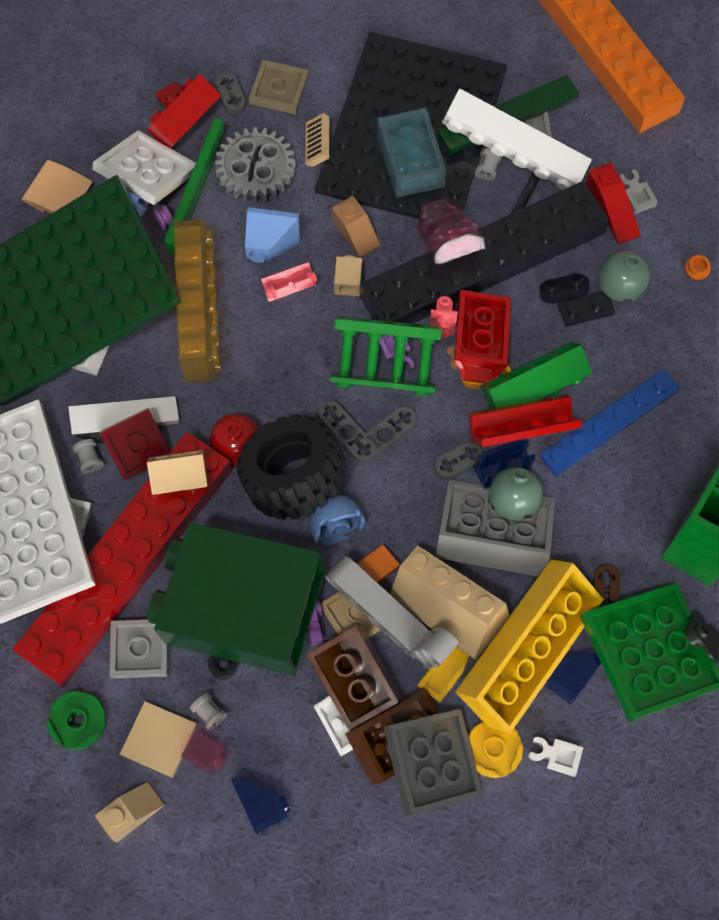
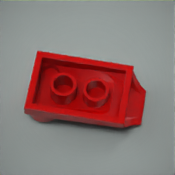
(482, 335)

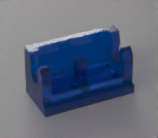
(503, 457)

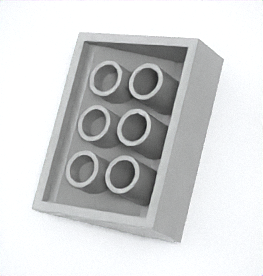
(481, 537)

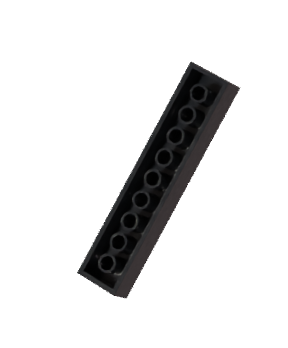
(511, 248)

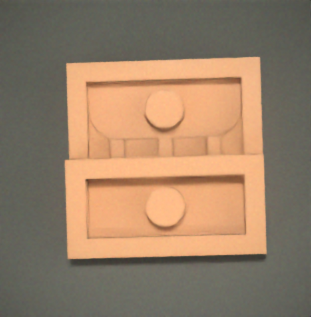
(55, 187)

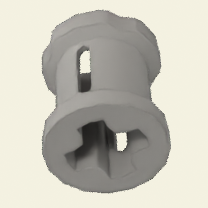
(487, 165)
(88, 456)
(208, 711)

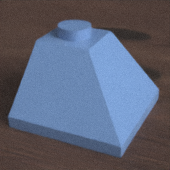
(270, 233)

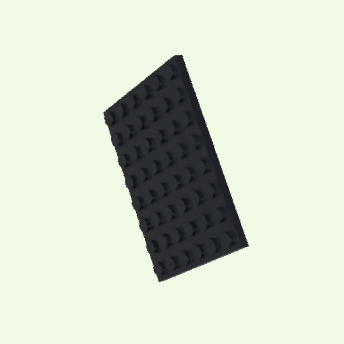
(393, 80)

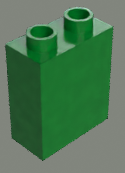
(696, 541)

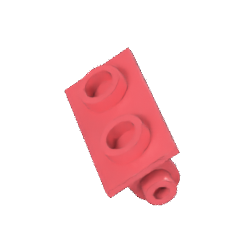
(288, 281)
(444, 317)

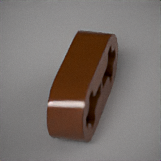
(613, 587)

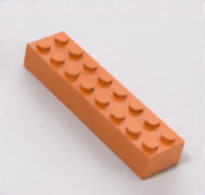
(618, 60)

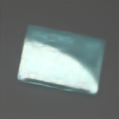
(411, 152)

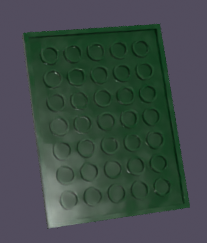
(76, 287)

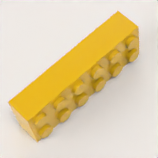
(529, 646)

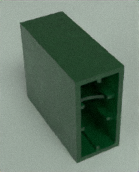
(238, 598)

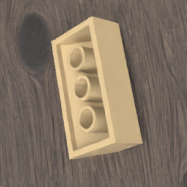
(449, 600)

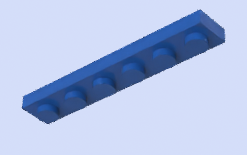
(609, 422)

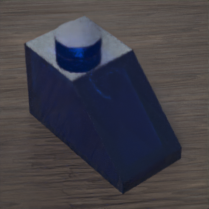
(572, 675)
(261, 805)

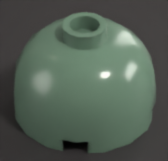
(624, 275)
(516, 493)

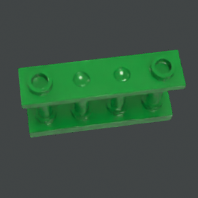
(401, 332)

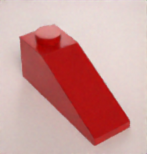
(613, 199)

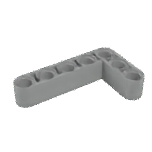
(387, 614)

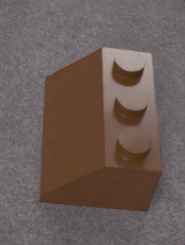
(355, 676)

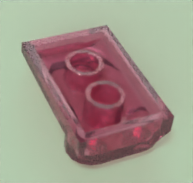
(448, 231)

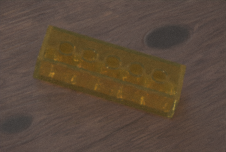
(197, 312)

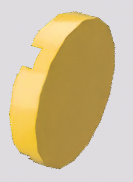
(490, 758)

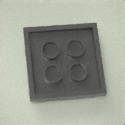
(433, 761)

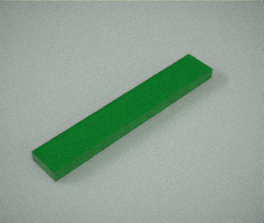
(197, 180)

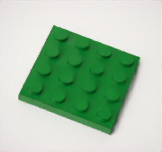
(648, 653)

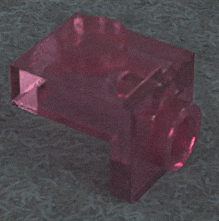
(205, 753)

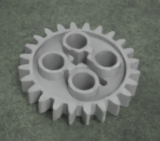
(234, 159)

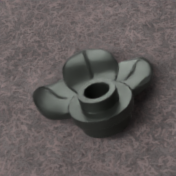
(701, 634)

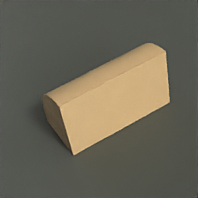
(177, 472)

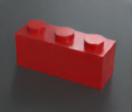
(182, 110)

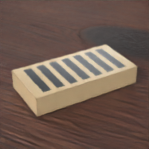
(317, 140)

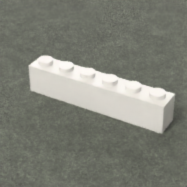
(515, 141)

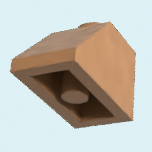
(355, 227)

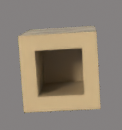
(348, 275)

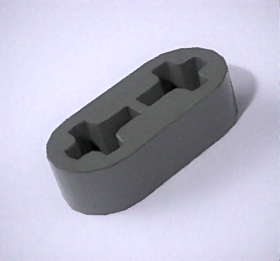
(235, 92)
(456, 455)

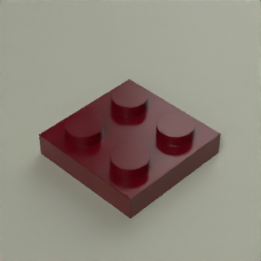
(133, 442)

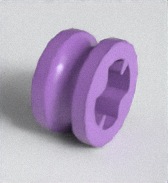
(163, 217)

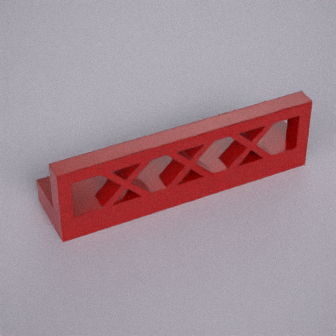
(522, 421)

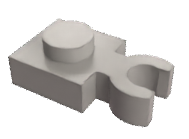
(639, 194)

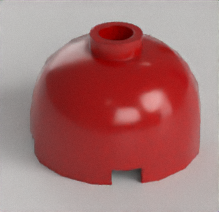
(230, 435)

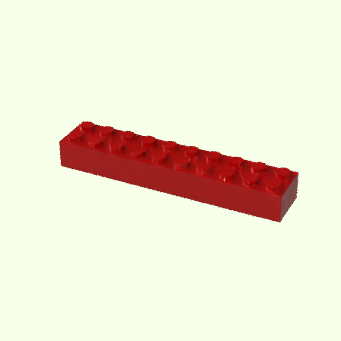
(120, 566)

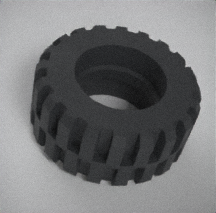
(305, 487)

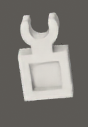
(561, 755)

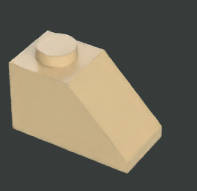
(129, 811)

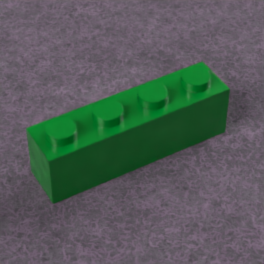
(538, 377)

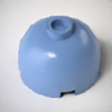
(335, 520)

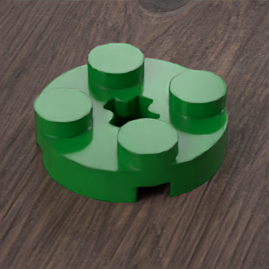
(61, 716)

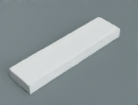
(100, 416)

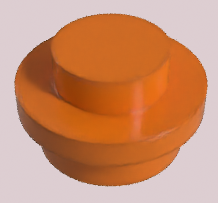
(698, 267)

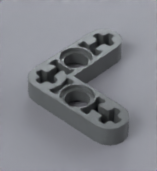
(370, 438)

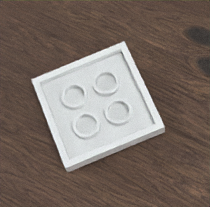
(145, 167)

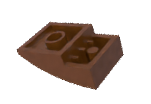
(370, 739)

